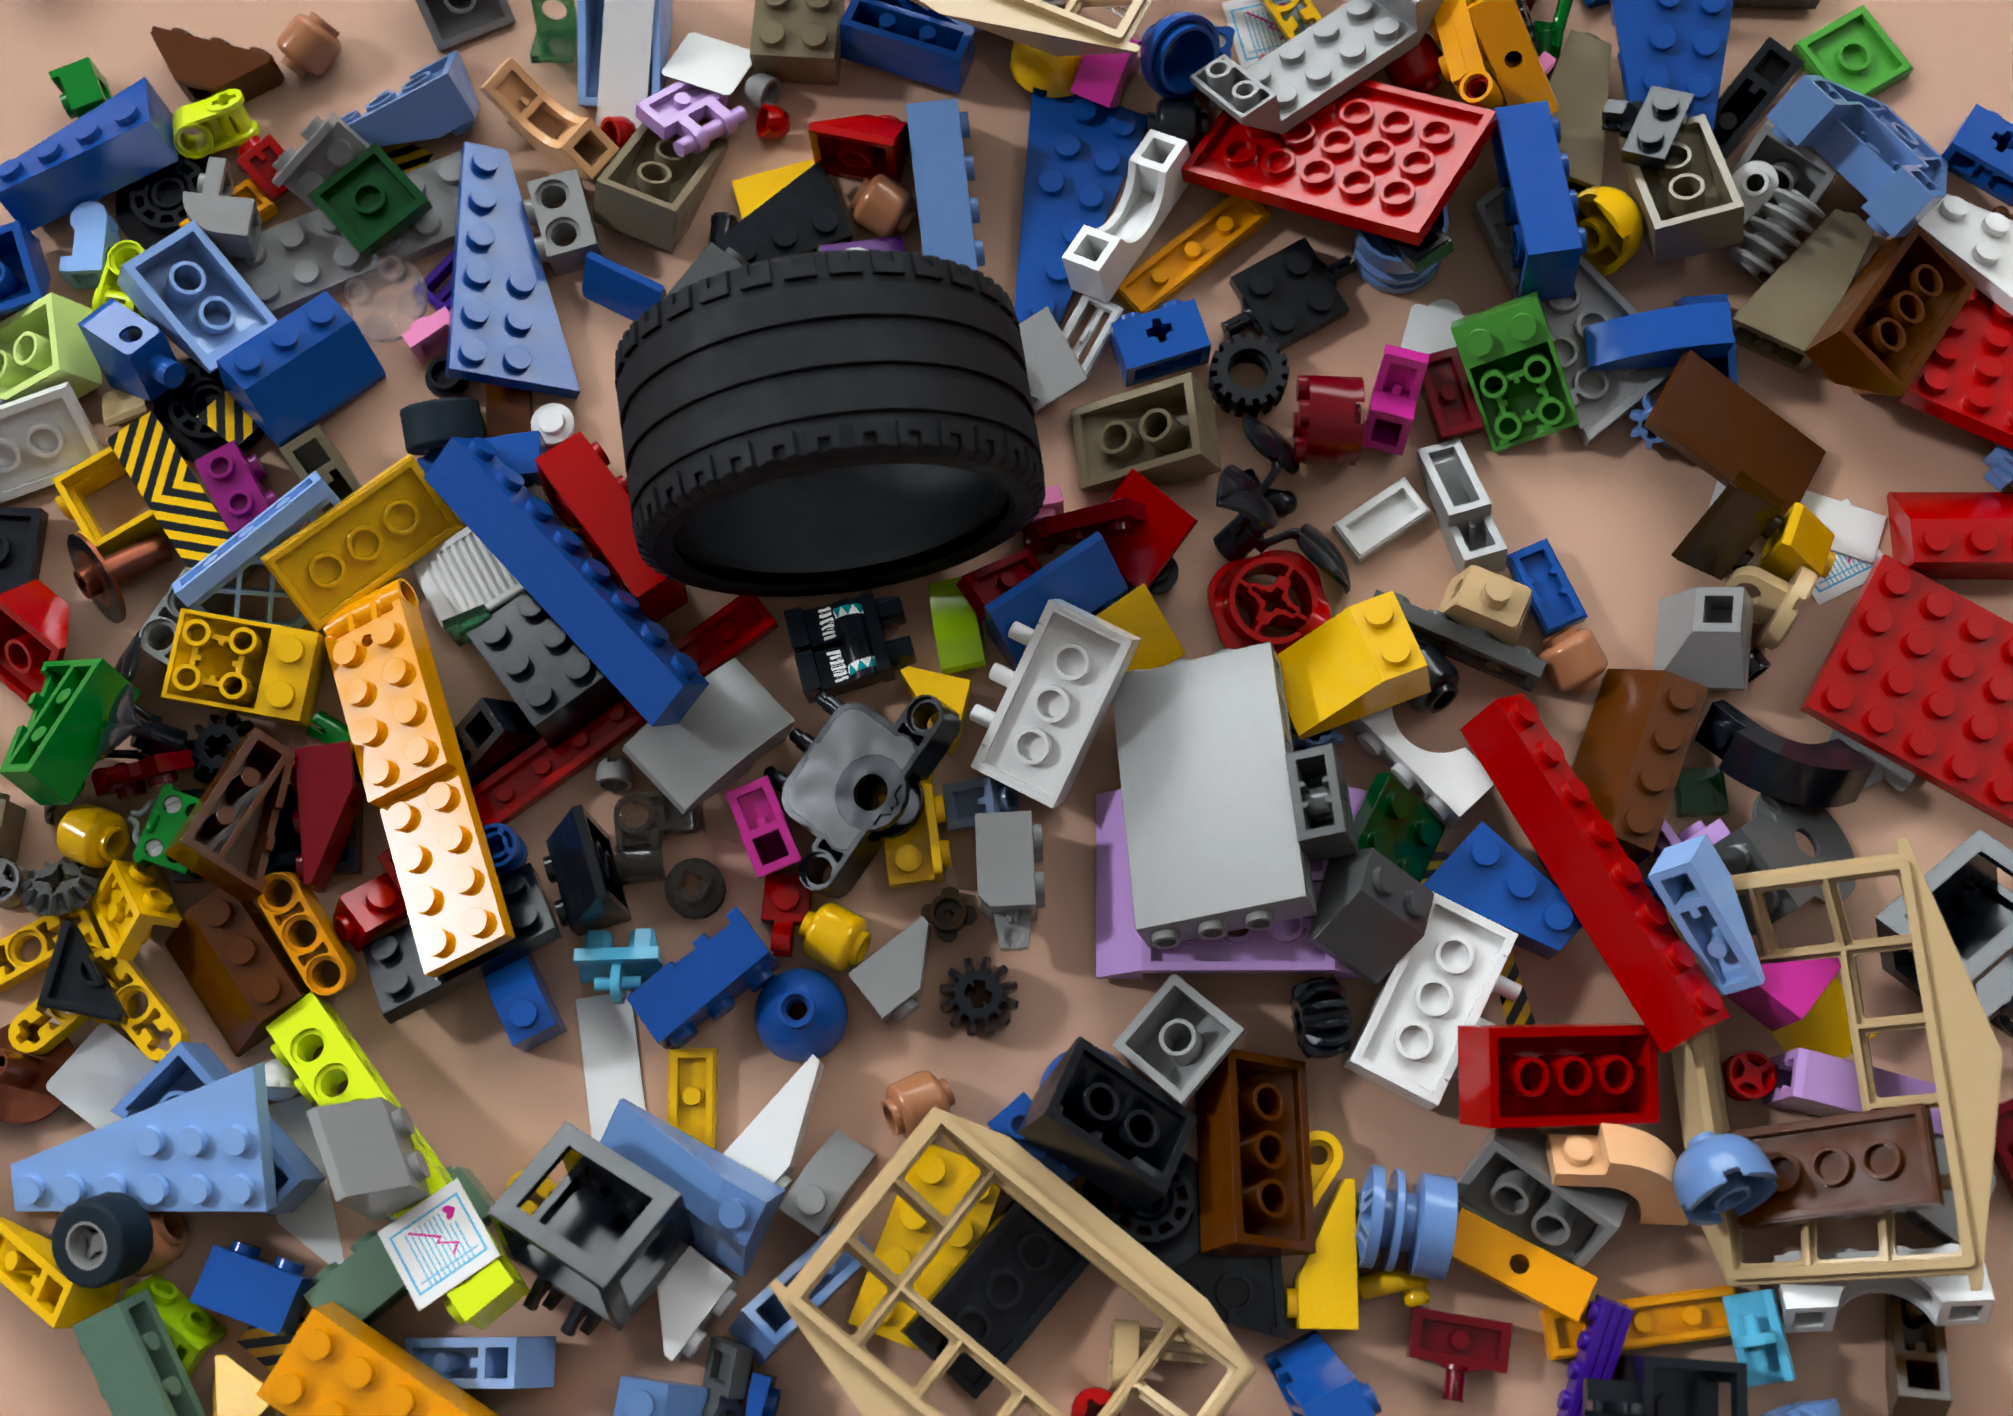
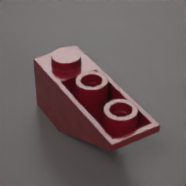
(328, 806)

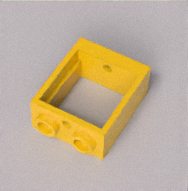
(88, 478)

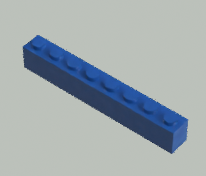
(567, 581)

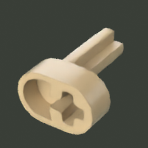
(1130, 1342)

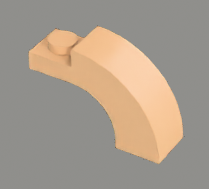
(546, 124)
(1623, 1161)

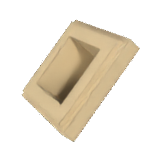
(123, 407)

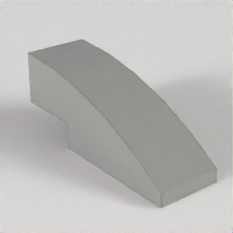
(1461, 507)

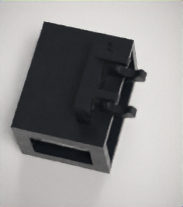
(1977, 917)
(597, 1236)
(1666, 1388)

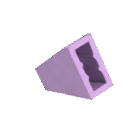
(1829, 1085)

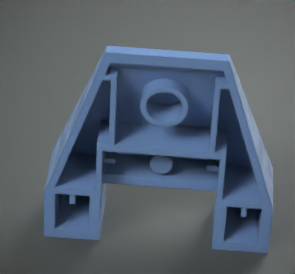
(1868, 148)

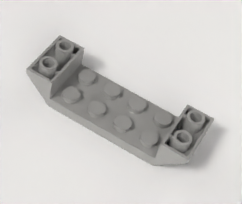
(1316, 63)

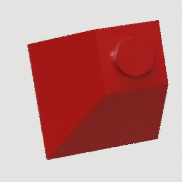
(861, 146)
(30, 633)

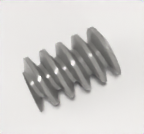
(1774, 232)

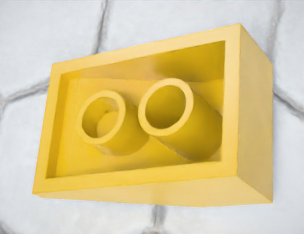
(1353, 667)

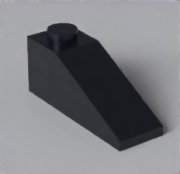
(1754, 94)
(492, 736)

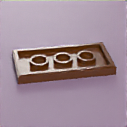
(1732, 431)
(1848, 1167)

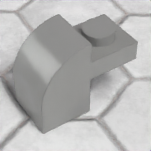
(227, 220)

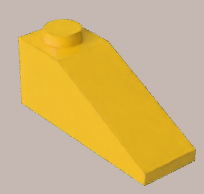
(33, 1276)
(1328, 1280)

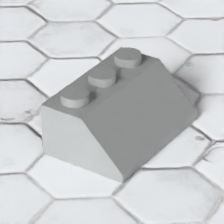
(1513, 1189)

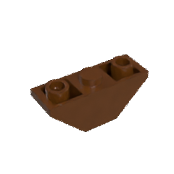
(215, 65)

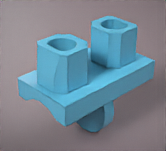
(618, 967)
(1759, 1336)

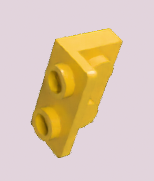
(919, 853)
(129, 904)

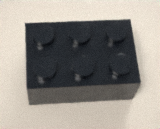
(543, 669)

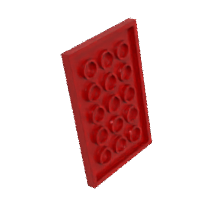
(1364, 161)

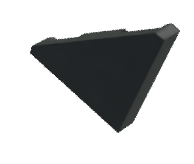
(77, 980)

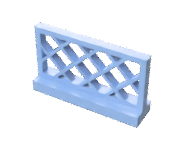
(249, 545)

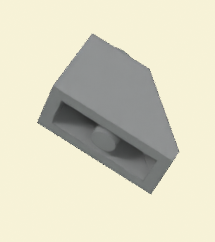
(896, 973)
(827, 1182)

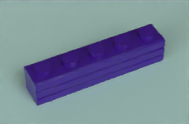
(1597, 1351)

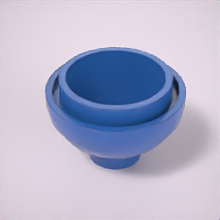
(1176, 50)
(814, 1033)

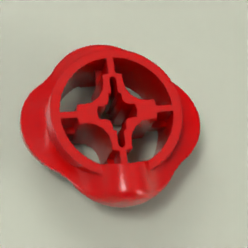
(1290, 571)

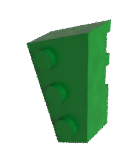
(63, 733)

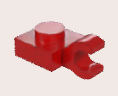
(784, 905)

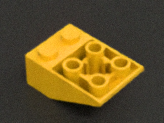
(245, 667)

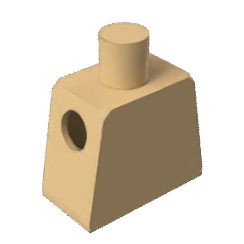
(1488, 603)

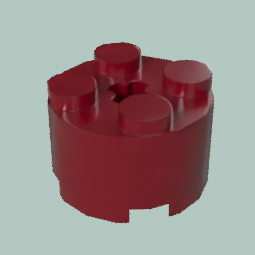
(1328, 420)

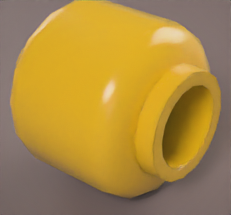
(92, 835)
(835, 937)

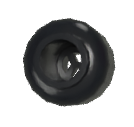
(1180, 118)
(1443, 682)

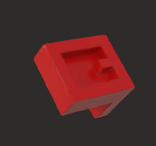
(257, 162)

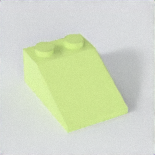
(46, 348)

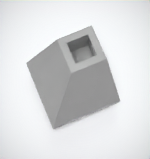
(1706, 636)

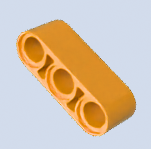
(327, 945)

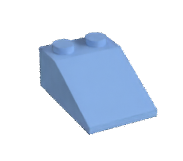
(589, 43)
(194, 296)

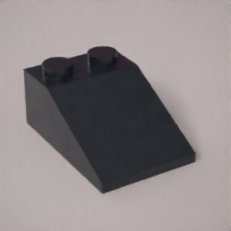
(585, 874)

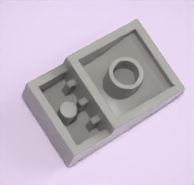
(715, 739)

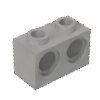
(562, 223)

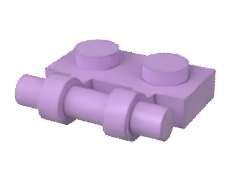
(681, 107)

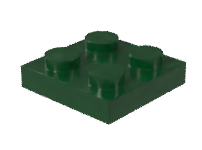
(370, 201)
(1398, 826)

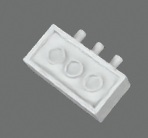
(1052, 701)
(1437, 986)

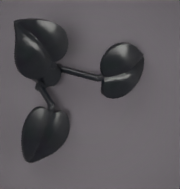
(1256, 515)
(148, 737)

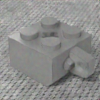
(1006, 874)

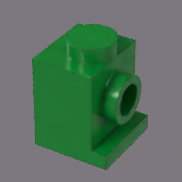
(81, 87)

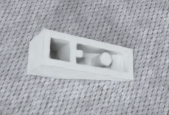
(776, 1135)

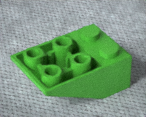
(1515, 372)

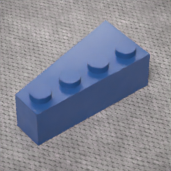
(90, 157)
(1538, 200)

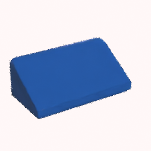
(619, 287)

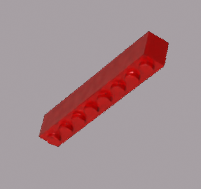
(1594, 873)

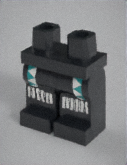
(845, 644)

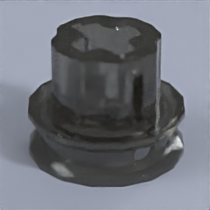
(710, 894)

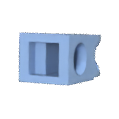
(93, 238)

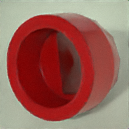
(772, 122)
(618, 129)

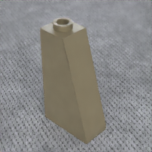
(1581, 92)
(1803, 292)

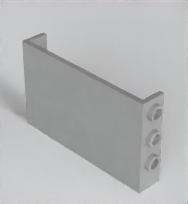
(1209, 797)

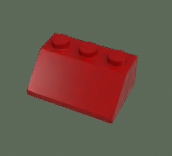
(1953, 534)

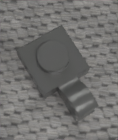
(726, 1376)

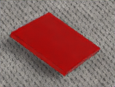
(1151, 544)

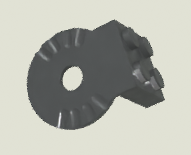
(1771, 844)

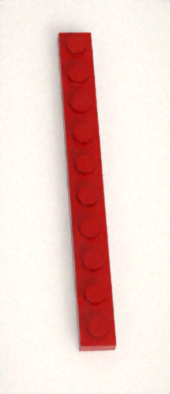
(542, 770)

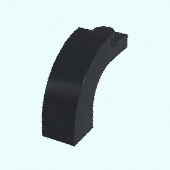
(1781, 768)

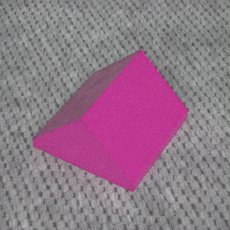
(1787, 991)

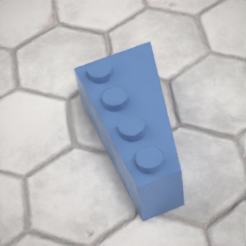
(941, 181)
(196, 1065)

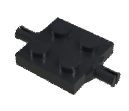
(1288, 295)

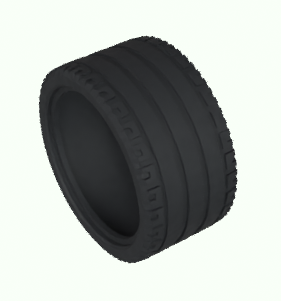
(827, 424)

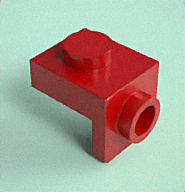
(368, 911)

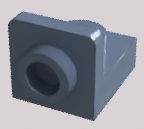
(976, 796)

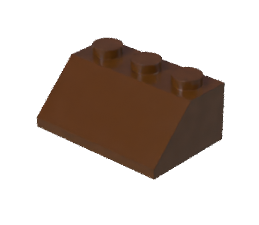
(235, 968)

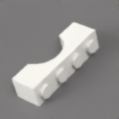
(1105, 255)
(1446, 781)
(1942, 1298)

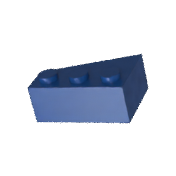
(908, 41)
(1508, 890)
(703, 982)
(1318, 1381)

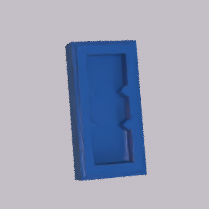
(1553, 597)

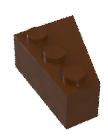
(236, 818)

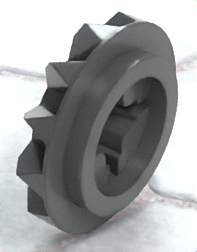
(76, 889)

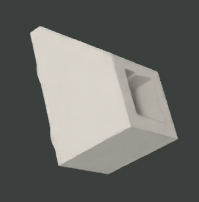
(689, 1299)

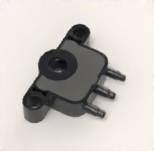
(842, 772)

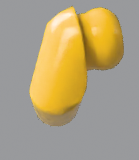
(1386, 1283)

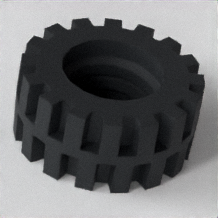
(1252, 351)

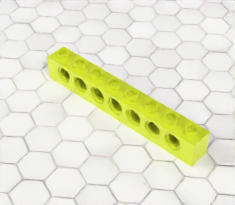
(297, 1037)

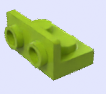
(187, 1324)

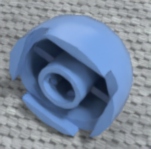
(1721, 1175)

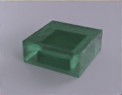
(1701, 793)

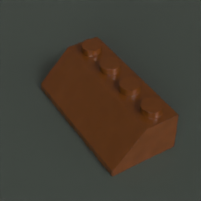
(1892, 316)
(1637, 750)
(1255, 1158)

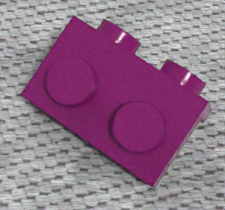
(236, 484)

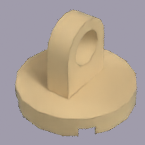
(1778, 600)

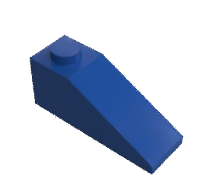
(524, 1004)

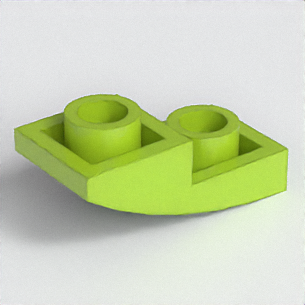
(956, 628)

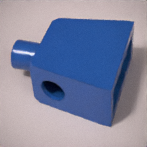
(140, 363)

